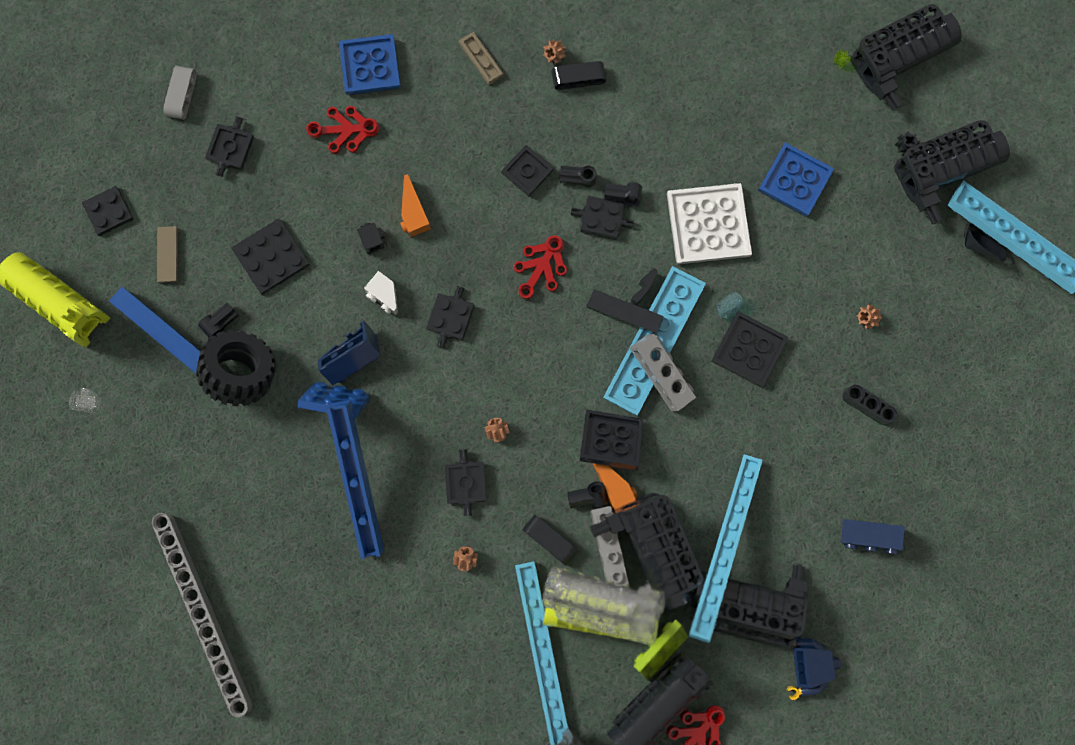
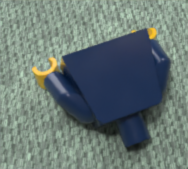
(813, 667)

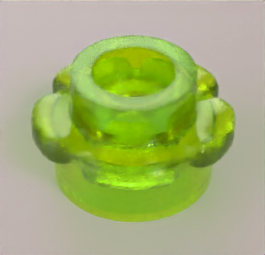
(841, 58)

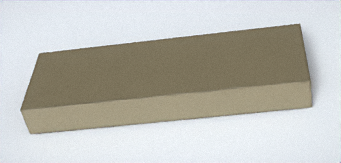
(481, 58)
(167, 254)

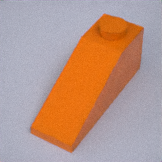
(412, 212)
(616, 487)

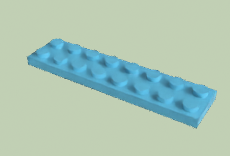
(1014, 235)
(673, 302)

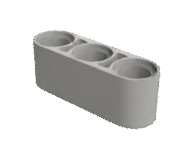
(179, 92)

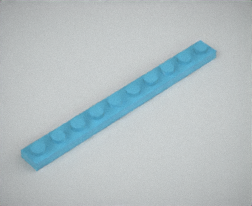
(725, 549)
(542, 651)

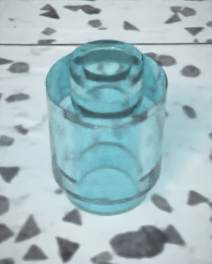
(729, 305)

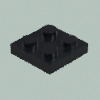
(527, 170)
(107, 211)

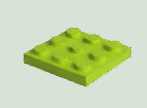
(661, 650)

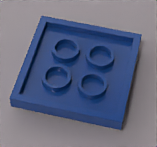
(369, 64)
(796, 179)
(320, 397)

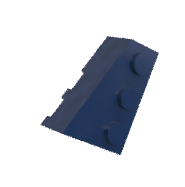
(351, 355)
(872, 536)

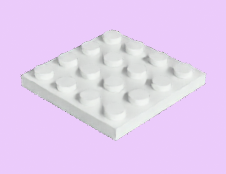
(709, 223)

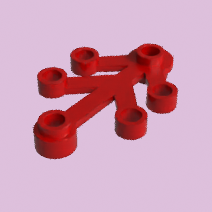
(346, 129)
(541, 264)
(697, 734)

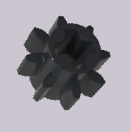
(911, 139)

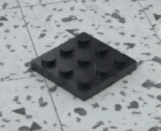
(270, 256)
(749, 349)
(611, 440)

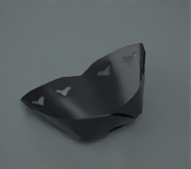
(983, 243)

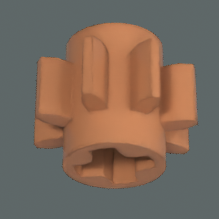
(554, 51)
(869, 316)
(497, 429)
(465, 559)

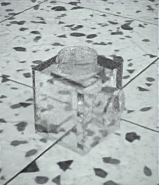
(85, 401)

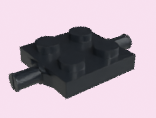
(229, 146)
(602, 217)
(450, 317)
(465, 482)

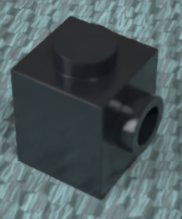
(371, 237)

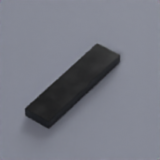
(625, 312)

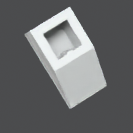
(384, 291)

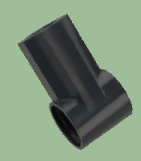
(575, 175)
(628, 194)
(218, 321)
(593, 494)

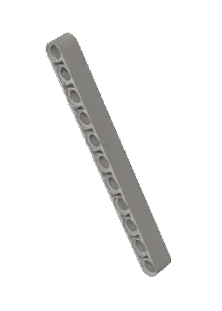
(209, 620)

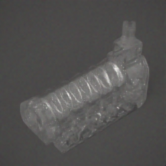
(604, 605)

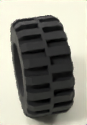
(241, 348)

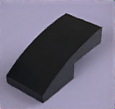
(646, 283)

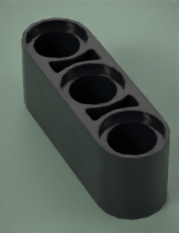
(578, 75)
(879, 405)
(550, 540)

